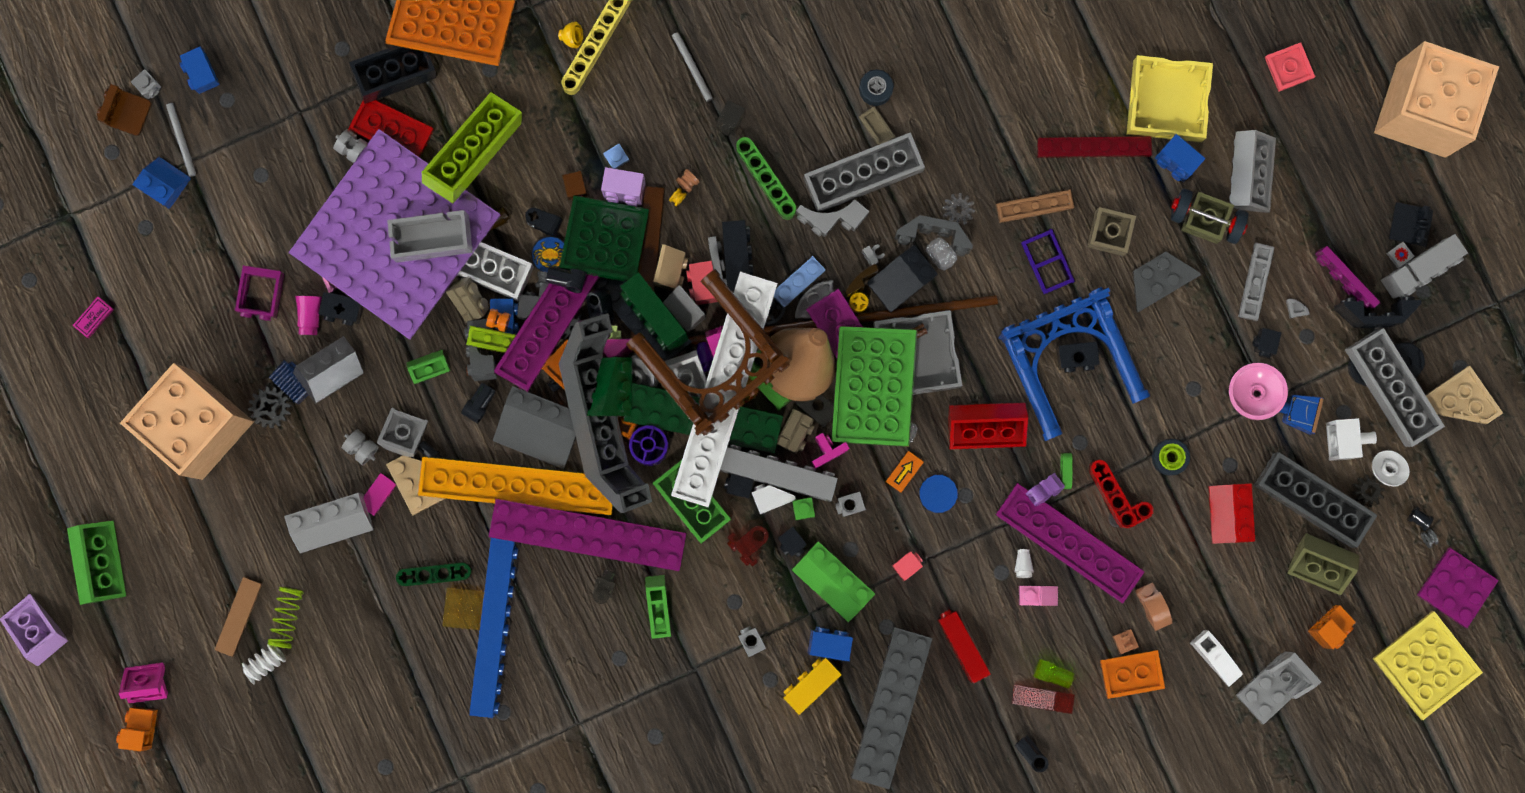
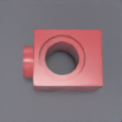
(908, 565)

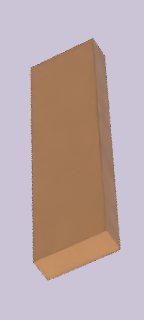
(1035, 206)
(238, 616)

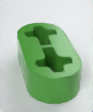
(1066, 470)

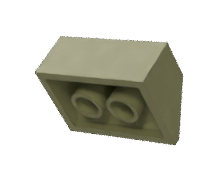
(1323, 564)

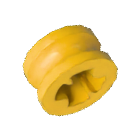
(678, 197)

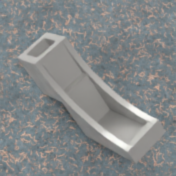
(823, 223)

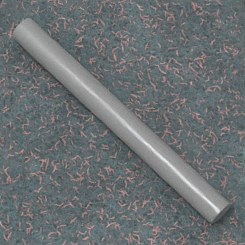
(691, 65)
(181, 140)

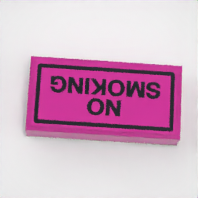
(93, 317)

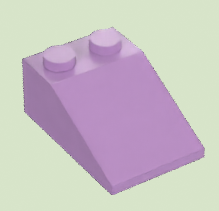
(33, 630)

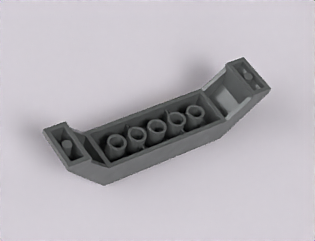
(598, 436)

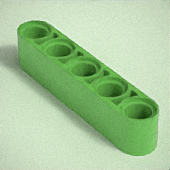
(758, 172)

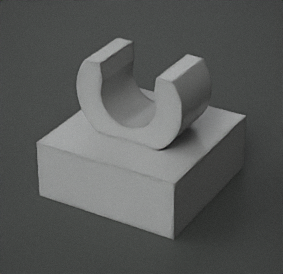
(870, 255)

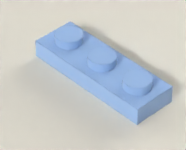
(798, 282)

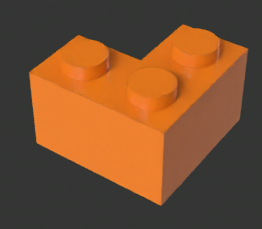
(1332, 628)
(139, 729)

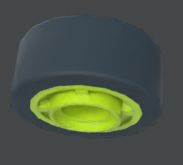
(1181, 453)

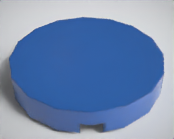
(938, 493)

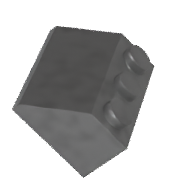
(328, 370)

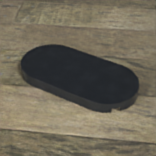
(1411, 355)

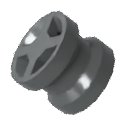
(541, 280)

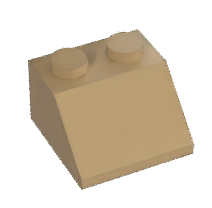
(670, 268)

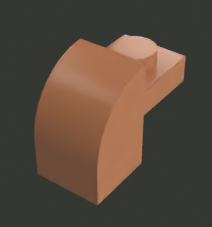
(1155, 606)

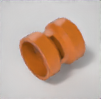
(498, 320)

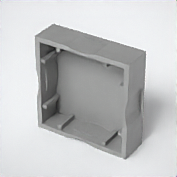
(935, 352)

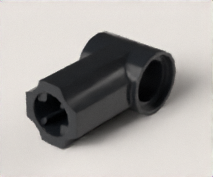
(571, 279)
(476, 407)
(1031, 753)

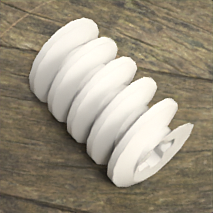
(263, 663)

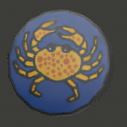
(547, 253)

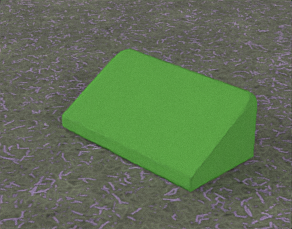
(428, 366)

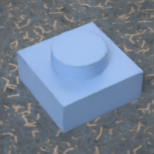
(616, 156)

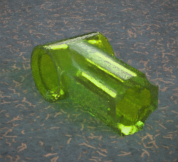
(1050, 673)

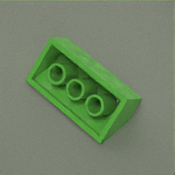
(96, 562)
(833, 581)

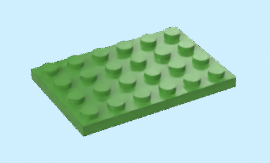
(874, 386)

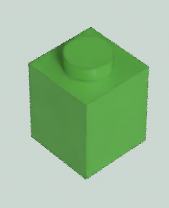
(803, 509)

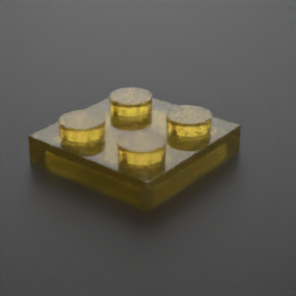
(463, 608)

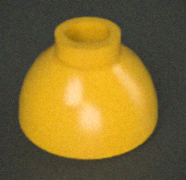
(571, 35)

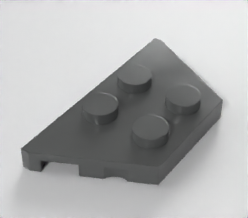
(1160, 278)

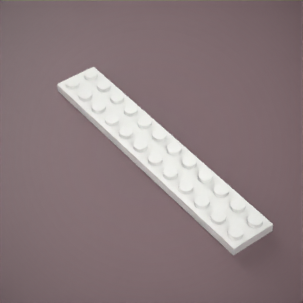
(705, 453)

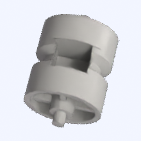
(349, 145)
(357, 445)

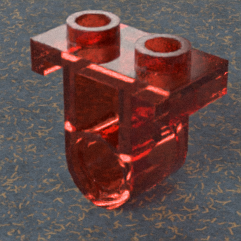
(747, 544)

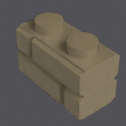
(467, 299)
(795, 431)

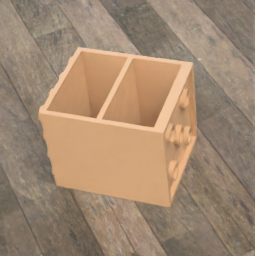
(1436, 99)
(187, 422)

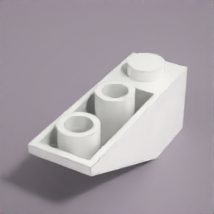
(1216, 657)

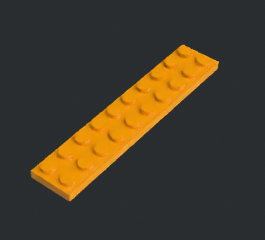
(516, 484)

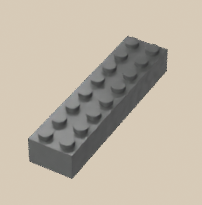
(891, 708)

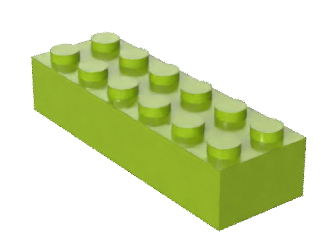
(471, 147)

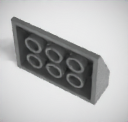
(536, 428)

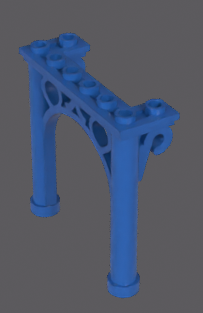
(1111, 338)

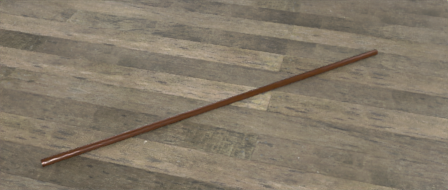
(875, 316)

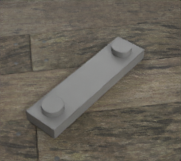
(1256, 281)

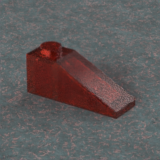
(1043, 699)

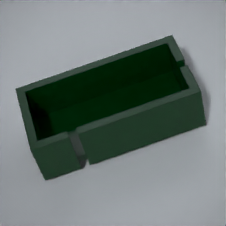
(654, 313)

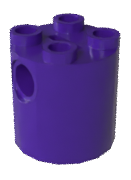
(652, 436)

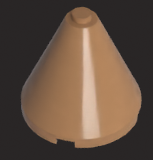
(810, 367)

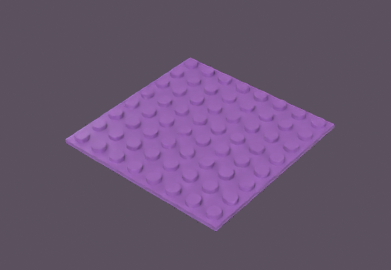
(351, 235)

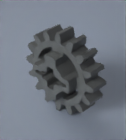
(277, 404)

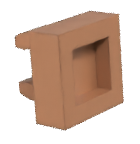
(1125, 641)

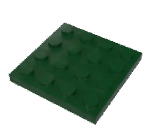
(604, 238)

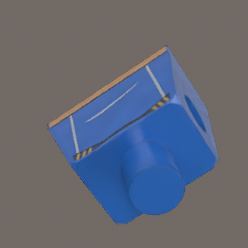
(1302, 412)

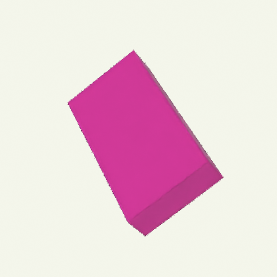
(378, 493)

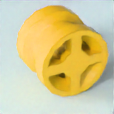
(858, 299)

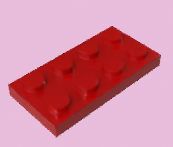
(400, 127)

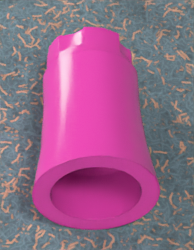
(308, 314)

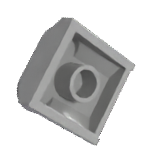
(402, 433)

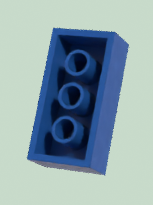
(830, 645)

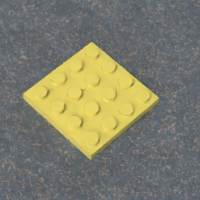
(1427, 665)

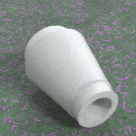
(1023, 564)

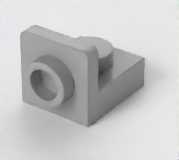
(146, 84)

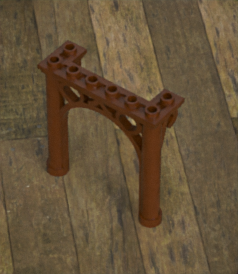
(750, 330)

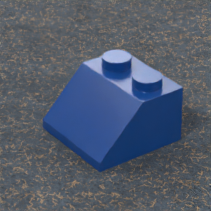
(162, 182)

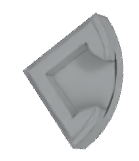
(1296, 308)

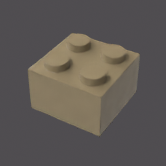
(1111, 231)

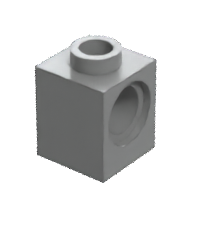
(856, 498)
(751, 650)

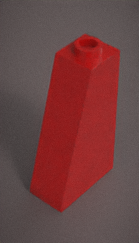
(963, 646)

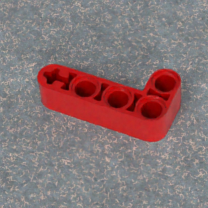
(1108, 496)

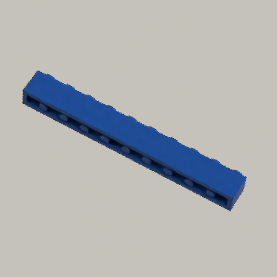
(493, 628)

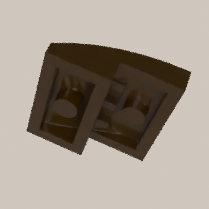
(857, 284)

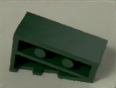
(613, 389)

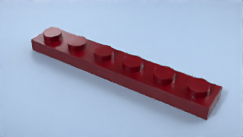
(1094, 147)

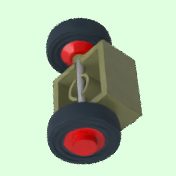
(1208, 217)

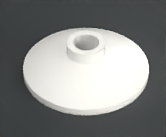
(1395, 464)

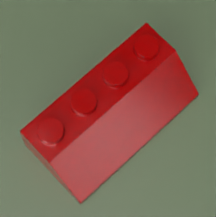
(987, 425)

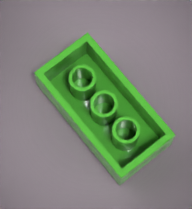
(699, 519)

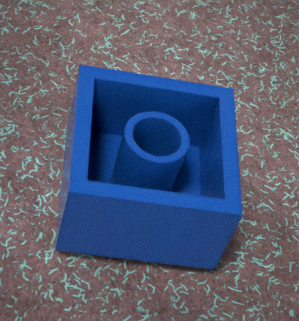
(1179, 158)

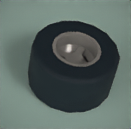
(876, 81)

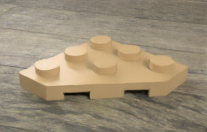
(1464, 398)
(407, 477)

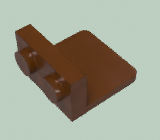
(123, 110)

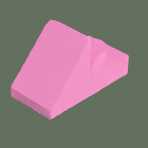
(1038, 595)

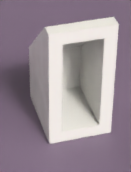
(769, 498)

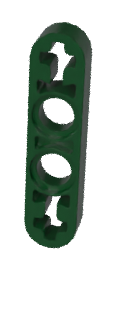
(434, 577)

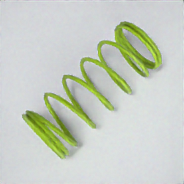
(275, 642)

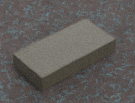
(876, 126)

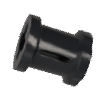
(1420, 518)

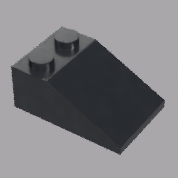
(902, 278)

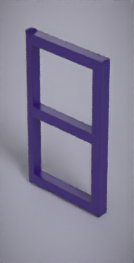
(1035, 267)

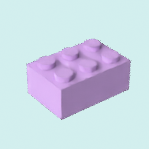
(623, 187)

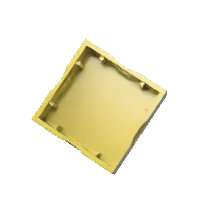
(1169, 98)

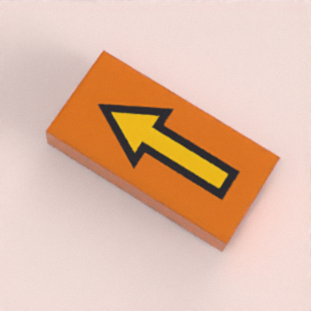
(904, 471)

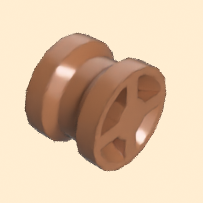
(687, 181)

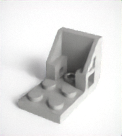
(1276, 685)

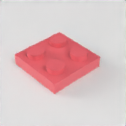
(1289, 67)

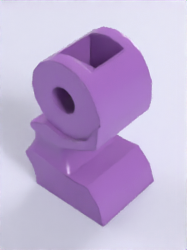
(1045, 490)

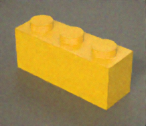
(811, 685)

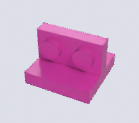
(825, 445)
(143, 683)

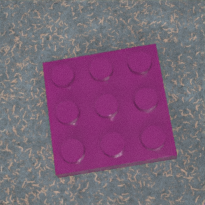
(1457, 588)

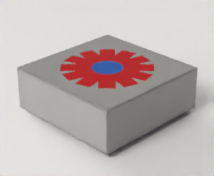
(1400, 255)

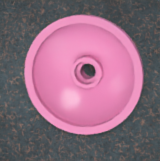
(1259, 378)

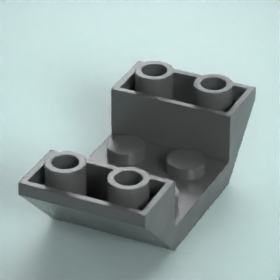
(960, 243)

